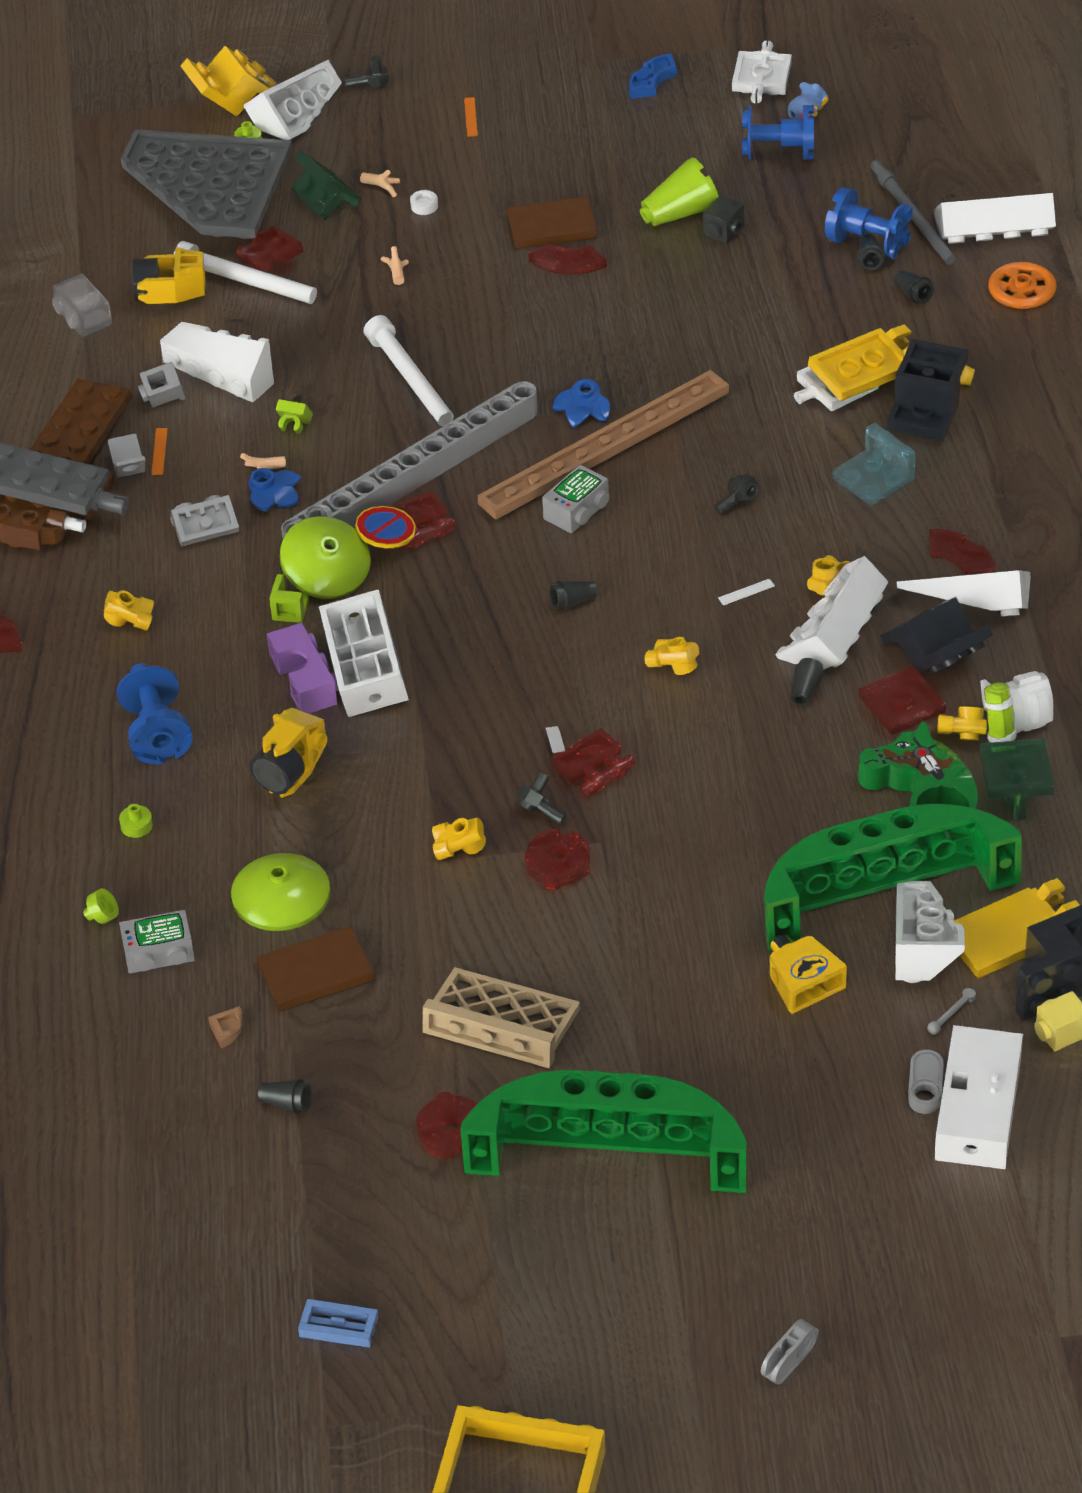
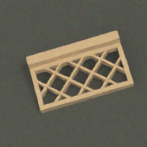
(496, 1032)

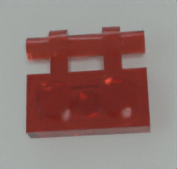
(268, 247)
(426, 510)
(586, 756)

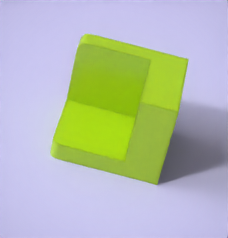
(287, 605)

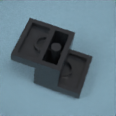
(927, 389)
(938, 637)
(1051, 962)

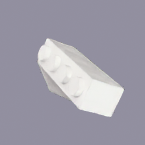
(995, 217)
(220, 359)
(837, 616)

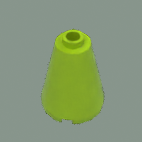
(680, 195)

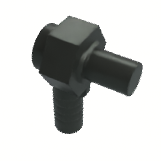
(375, 76)
(743, 487)
(532, 797)

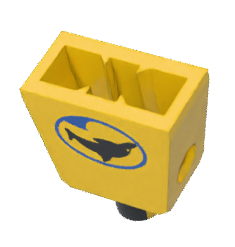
(805, 971)

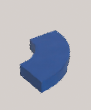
(654, 71)

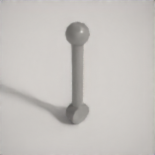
(968, 995)

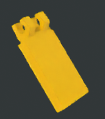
(861, 362)
(999, 931)

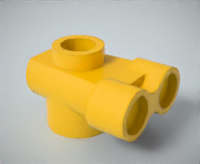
(823, 573)
(125, 607)
(674, 652)
(968, 724)
(460, 835)

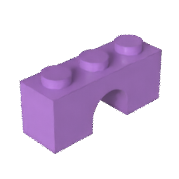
(309, 679)

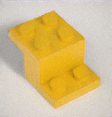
(229, 79)

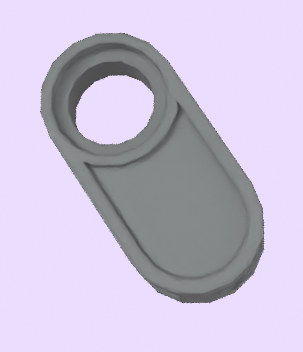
(925, 1075)
(789, 1351)

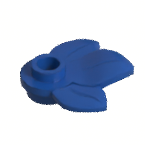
(581, 404)
(273, 488)

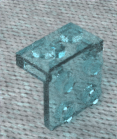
(879, 469)

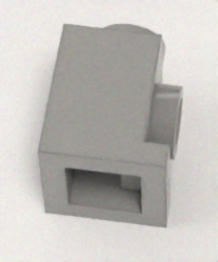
(161, 385)

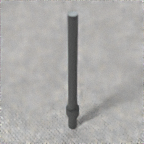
(889, 182)

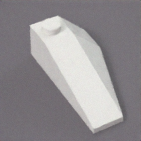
(293, 104)
(990, 591)
(924, 933)

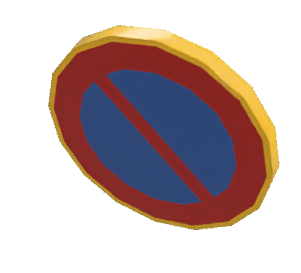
(385, 527)

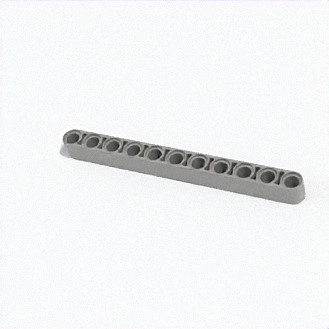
(428, 456)

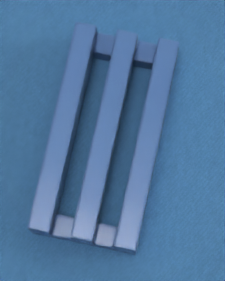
(337, 1328)

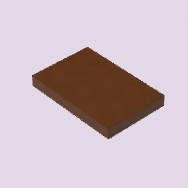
(551, 222)
(315, 968)

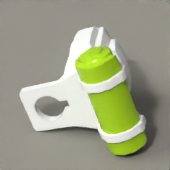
(1017, 705)

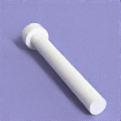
(255, 277)
(381, 334)

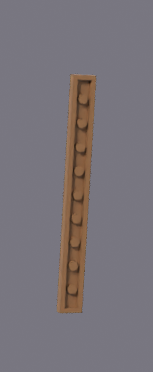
(603, 444)

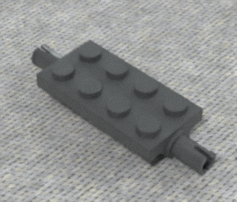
(56, 482)

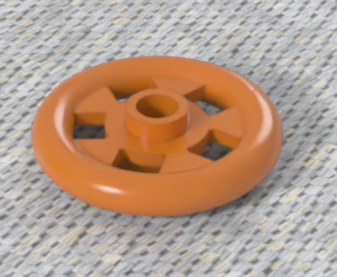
(1022, 285)

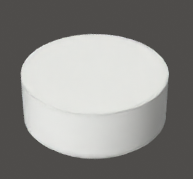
(424, 202)

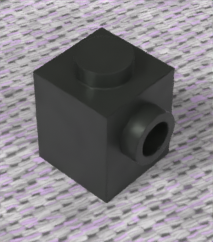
(723, 219)

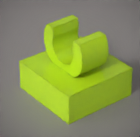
(293, 412)

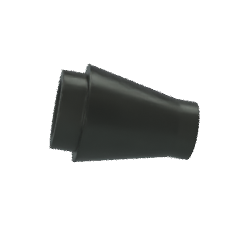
(870, 253)
(916, 287)
(571, 593)
(807, 678)
(288, 1095)

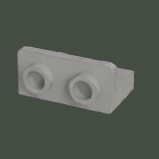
(204, 520)

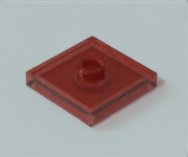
(902, 700)

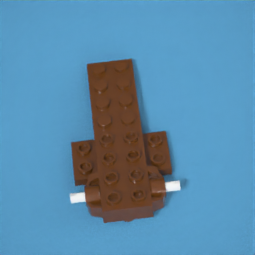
(72, 434)

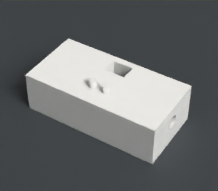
(363, 653)
(978, 1097)

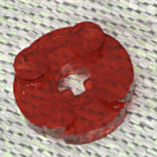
(557, 872)
(432, 1121)

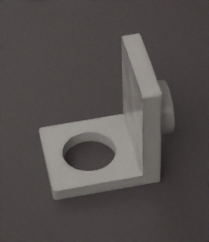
(126, 455)

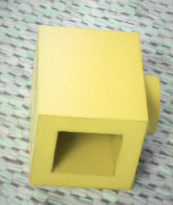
(1060, 1021)

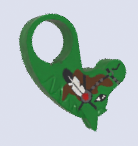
(921, 767)

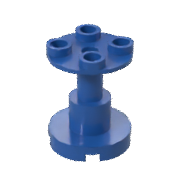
(790, 132)
(859, 220)
(158, 729)

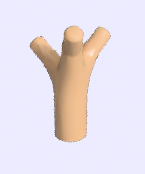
(380, 180)
(396, 266)
(269, 463)

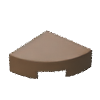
(226, 1025)

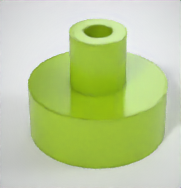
(248, 130)
(136, 821)
(101, 906)

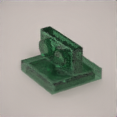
(321, 187)
(1016, 772)

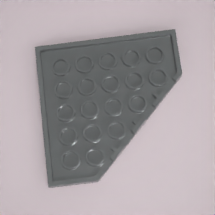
(209, 179)

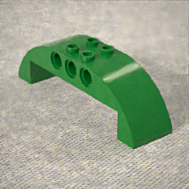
(887, 851)
(607, 1114)

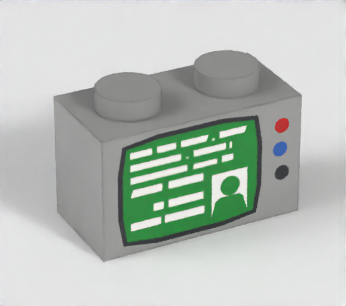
(575, 499)
(157, 941)

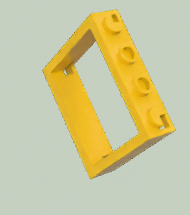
(524, 1430)

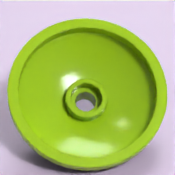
(320, 570)
(280, 892)

